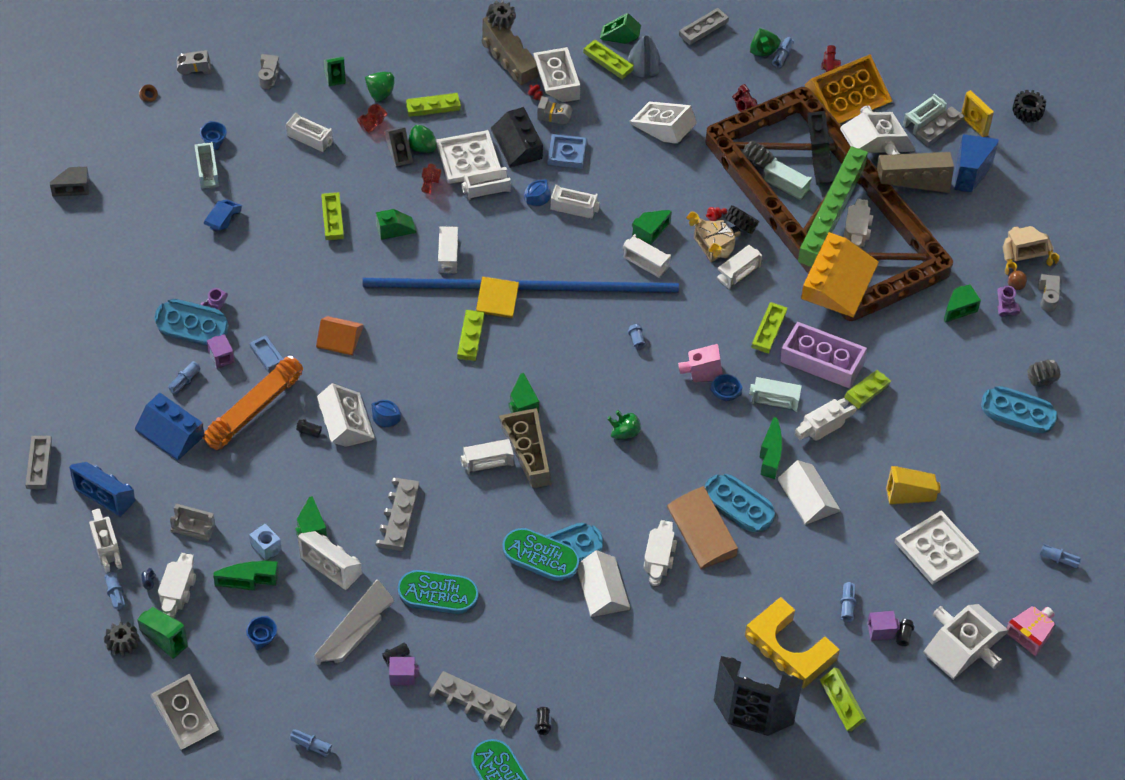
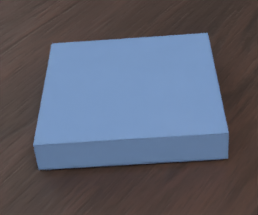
(567, 151)

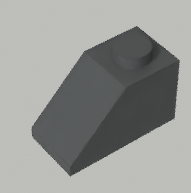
(399, 146)
(71, 182)

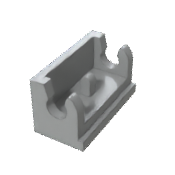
(192, 522)

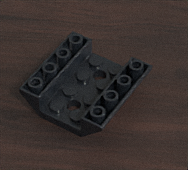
(755, 704)

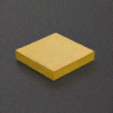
(977, 114)
(497, 297)

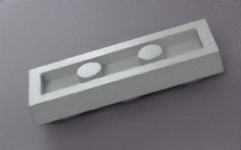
(703, 26)
(939, 126)
(38, 462)

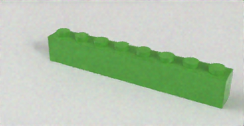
(833, 205)

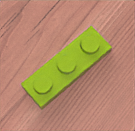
(608, 59)
(433, 104)
(332, 216)
(769, 327)
(470, 335)
(867, 389)
(842, 699)

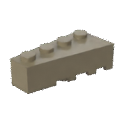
(509, 52)
(917, 170)
(527, 443)

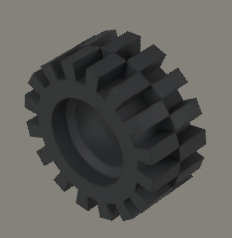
(1032, 99)
(741, 219)

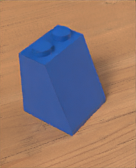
(974, 161)

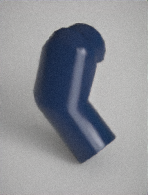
(146, 578)

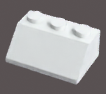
(558, 74)
(345, 416)
(329, 559)

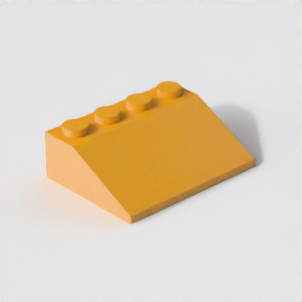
(850, 89)
(839, 276)

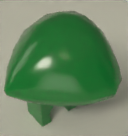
(764, 43)
(380, 85)
(422, 139)
(626, 426)

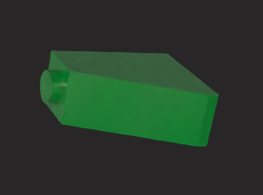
(163, 631)

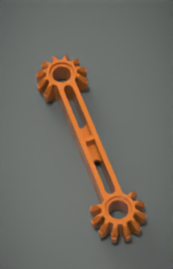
(225, 427)

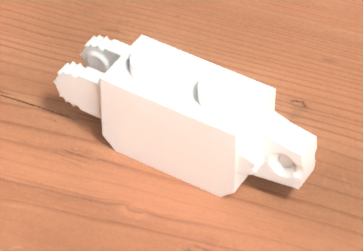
(857, 223)
(825, 419)
(105, 540)
(658, 552)
(176, 584)

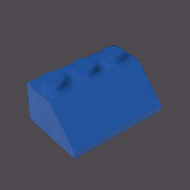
(169, 426)
(102, 487)

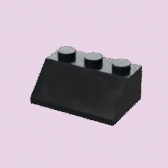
(517, 138)

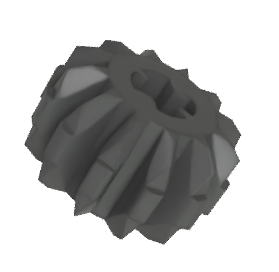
(501, 14)
(758, 154)
(1043, 373)
(121, 638)

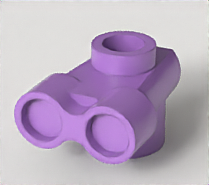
(216, 298)
(1006, 300)

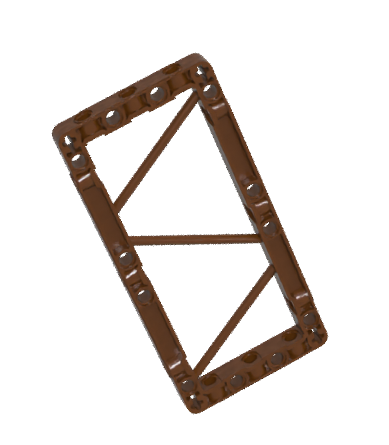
(719, 139)

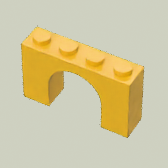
(803, 665)

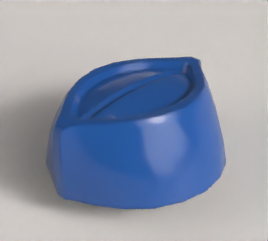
(213, 132)
(537, 193)
(726, 387)
(385, 413)
(261, 631)

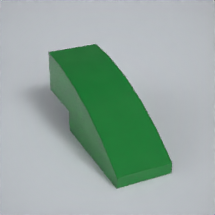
(771, 450)
(247, 575)

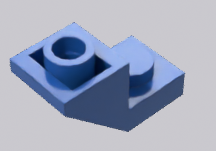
(221, 214)

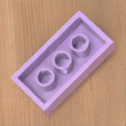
(823, 355)

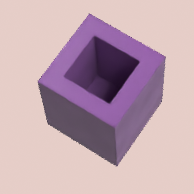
(220, 351)
(883, 625)
(403, 671)

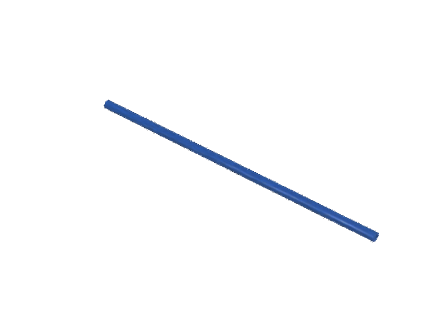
(523, 285)

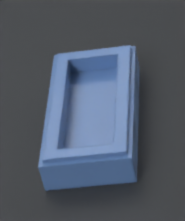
(266, 353)

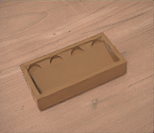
(702, 528)

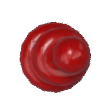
(535, 92)
(715, 213)

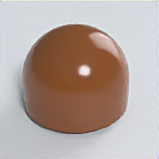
(148, 87)
(1017, 280)

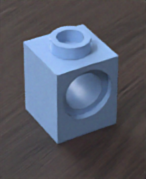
(264, 535)

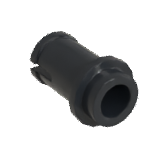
(308, 428)
(904, 634)
(398, 651)
(543, 726)

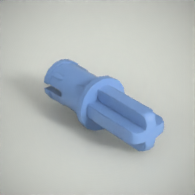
(783, 52)
(184, 377)
(1060, 556)
(114, 590)
(848, 602)
(310, 742)

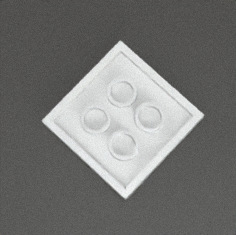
(467, 155)
(936, 547)

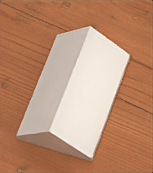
(807, 492)
(602, 584)

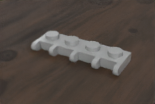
(399, 515)
(474, 698)

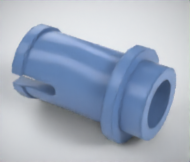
(635, 332)

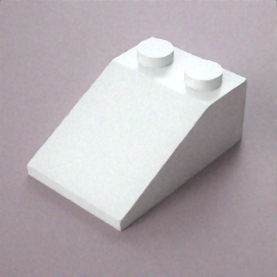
(665, 121)
(184, 711)

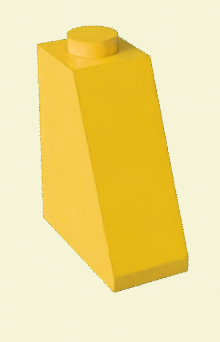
(911, 486)

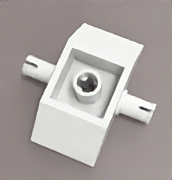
(877, 133)
(964, 639)

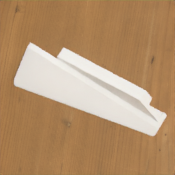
(355, 625)

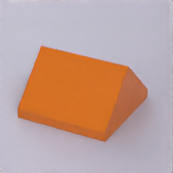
(338, 335)

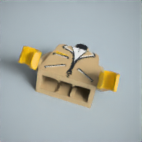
(713, 236)
(1026, 244)

